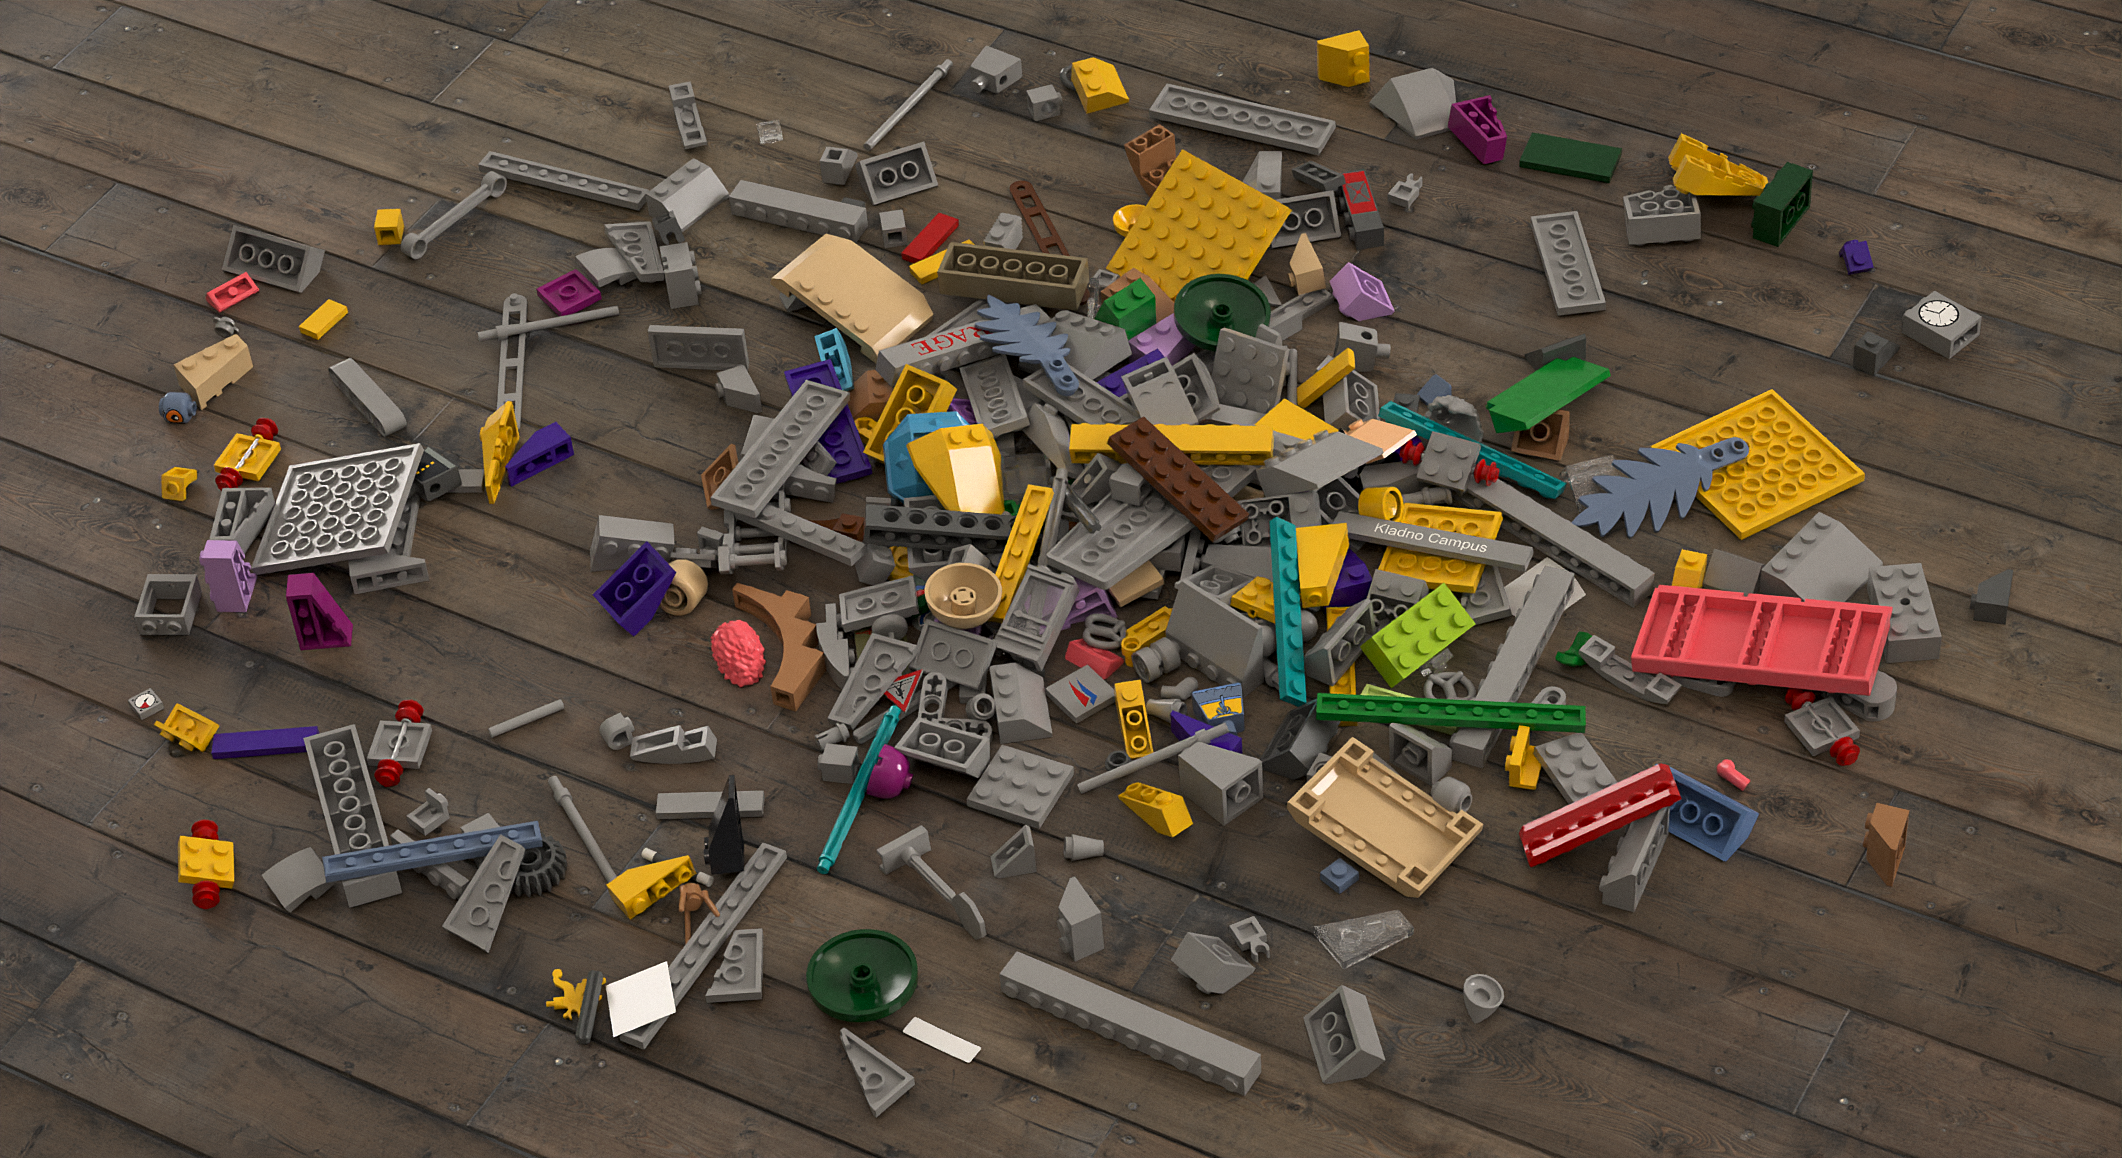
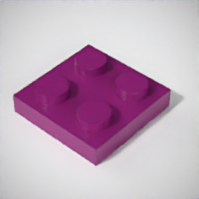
(569, 293)

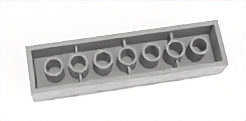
(350, 807)

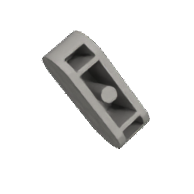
(1873, 707)

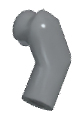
(1181, 691)

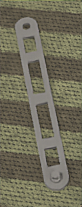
(513, 305)

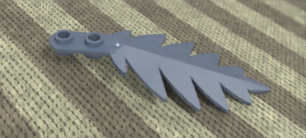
(1029, 341)
(1656, 484)

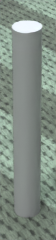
(526, 718)

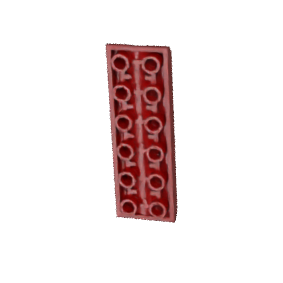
(1599, 814)

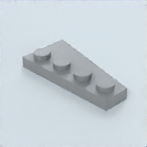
(638, 248)
(484, 899)

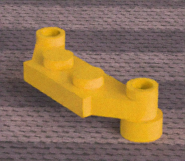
(1145, 633)

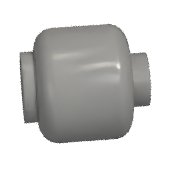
(1452, 794)

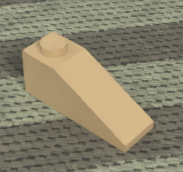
(1305, 268)

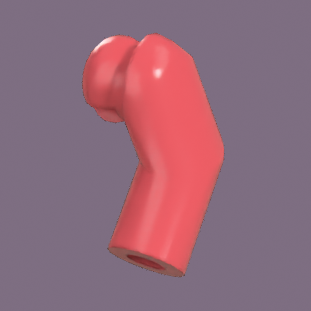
(1727, 771)

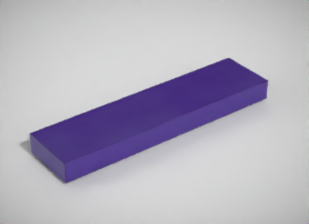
(261, 742)

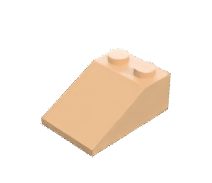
(1380, 434)

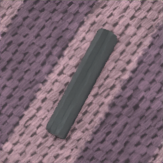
(589, 1007)

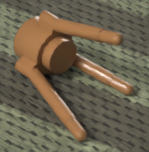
(690, 900)

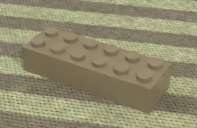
(1013, 276)

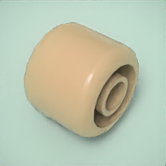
(685, 589)

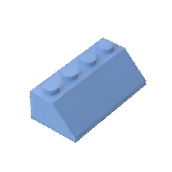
(1709, 818)

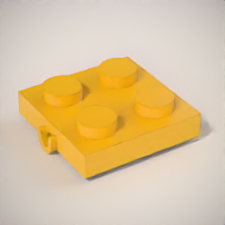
(1256, 596)

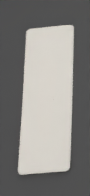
(941, 1040)

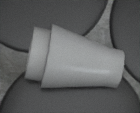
(1163, 708)
(1081, 847)

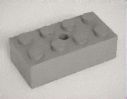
(1913, 622)

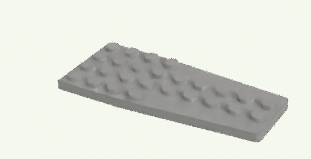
(1133, 532)

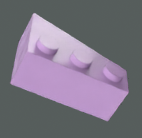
(227, 575)

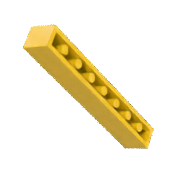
(1200, 443)

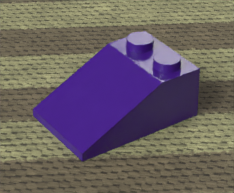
(1352, 583)
(636, 589)

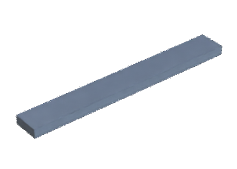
(426, 852)

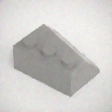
(1661, 216)

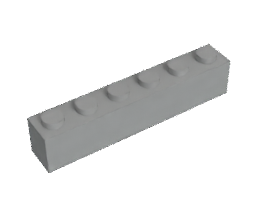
(798, 210)

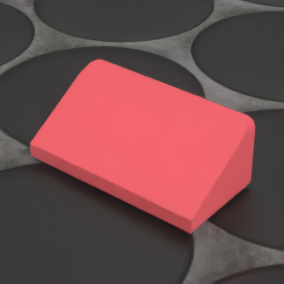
(231, 292)
(1100, 660)

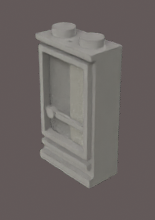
(1036, 615)

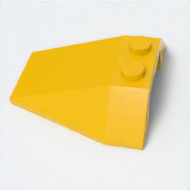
(961, 468)

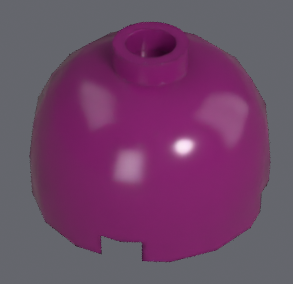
(889, 774)

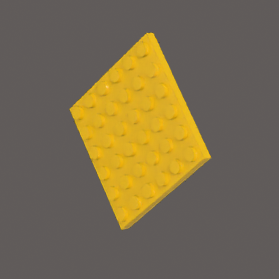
(1199, 227)
(1783, 473)

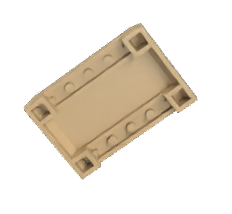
(1381, 820)

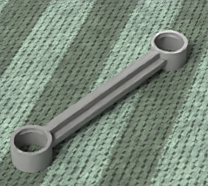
(421, 240)

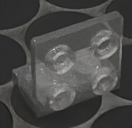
(1581, 476)

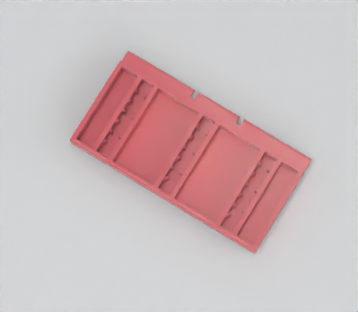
(1762, 639)

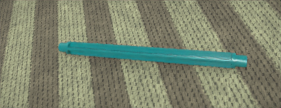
(857, 791)

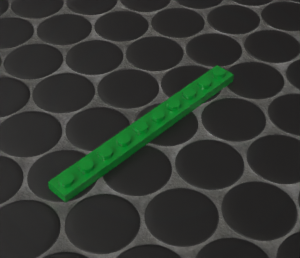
(1450, 712)

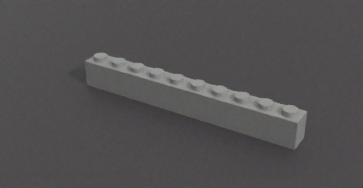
(1561, 540)
(1516, 659)
(1131, 1023)

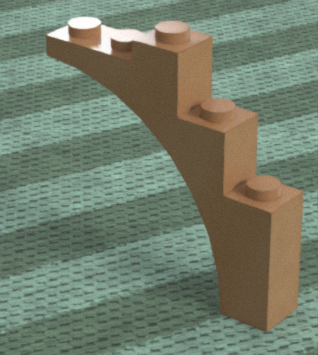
(788, 619)

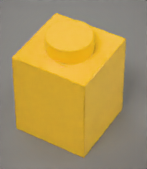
(389, 226)

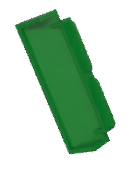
(1543, 393)

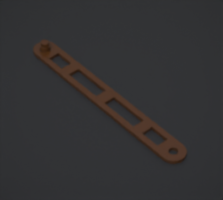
(1038, 209)

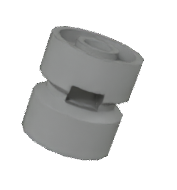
(1159, 658)

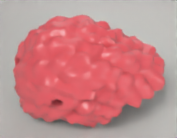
(738, 653)

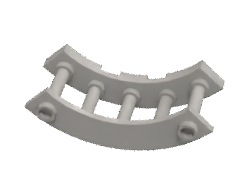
(731, 551)

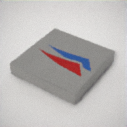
(1081, 694)

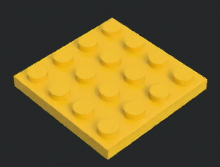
(1436, 569)

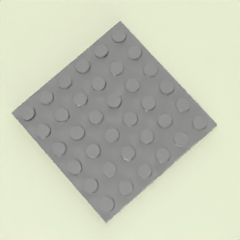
(338, 509)

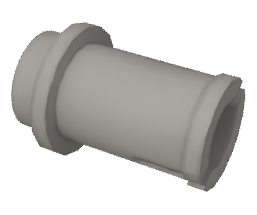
(832, 736)

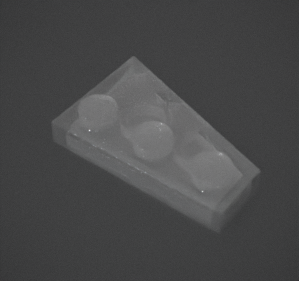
(1363, 936)

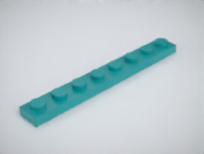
(1508, 467)
(1287, 612)

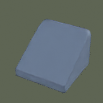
(1434, 387)

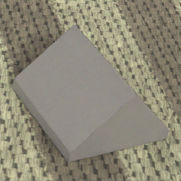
(1732, 573)

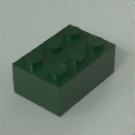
(1782, 204)

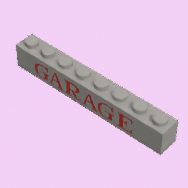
(942, 350)

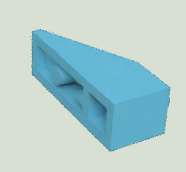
(833, 347)

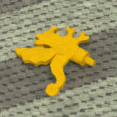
(572, 998)

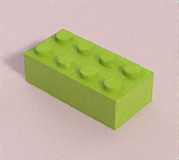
(1417, 635)

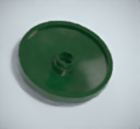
(1217, 303)
(862, 975)

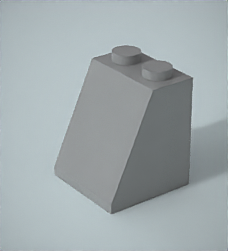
(1220, 780)

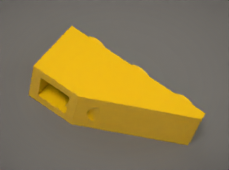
(1133, 718)
(1158, 808)
(646, 884)

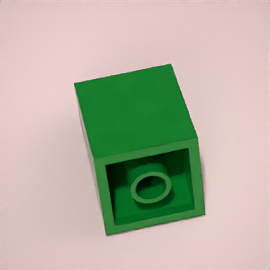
(1130, 309)

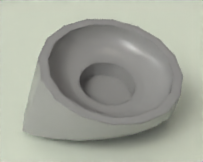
(1482, 996)

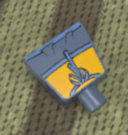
(1220, 706)

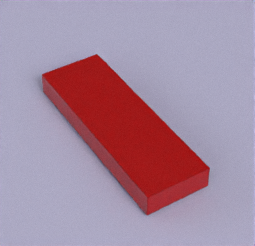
(930, 238)

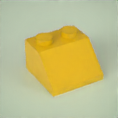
(1344, 59)
(1097, 84)

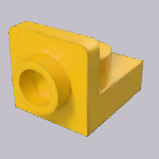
(175, 483)

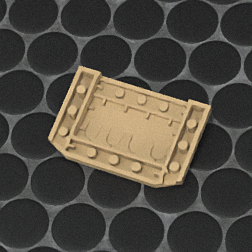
(855, 294)

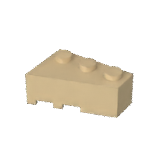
(213, 368)

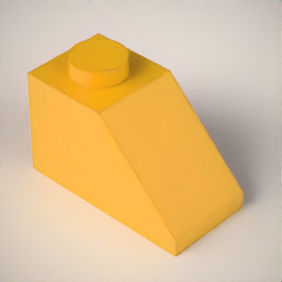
(1690, 569)

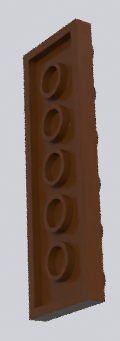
(1178, 479)

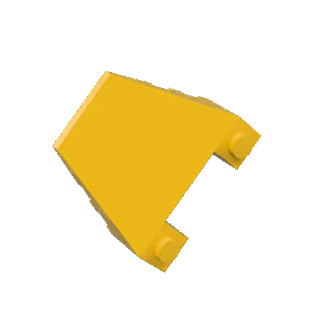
(1709, 173)

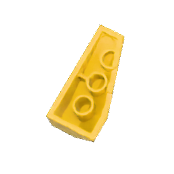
(499, 442)

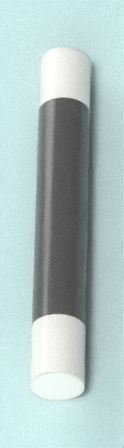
(655, 857)

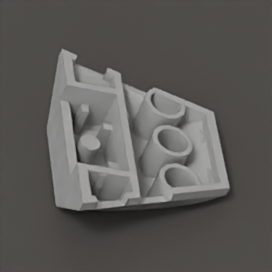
(1417, 102)

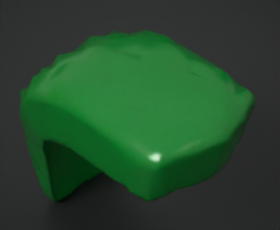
(1571, 656)

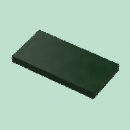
(1570, 157)

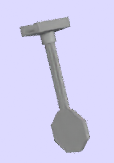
(908, 851)

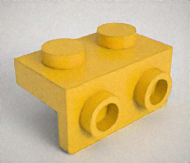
(189, 728)
(1522, 764)

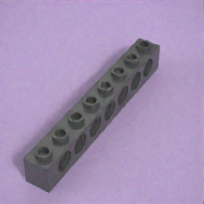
(942, 529)

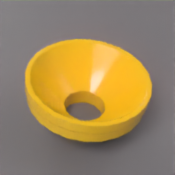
(1126, 217)

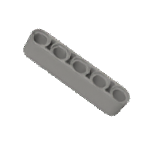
(367, 397)

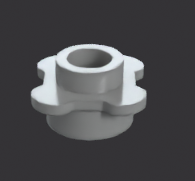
(225, 326)

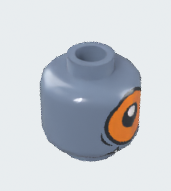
(177, 407)

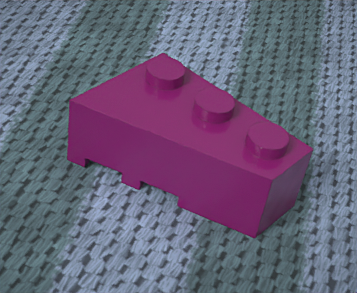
(1479, 128)

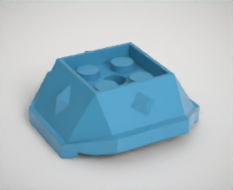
(901, 475)

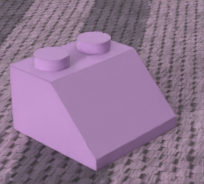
(1360, 294)

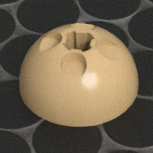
(963, 595)

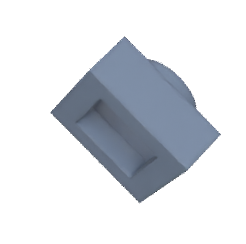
(1339, 876)

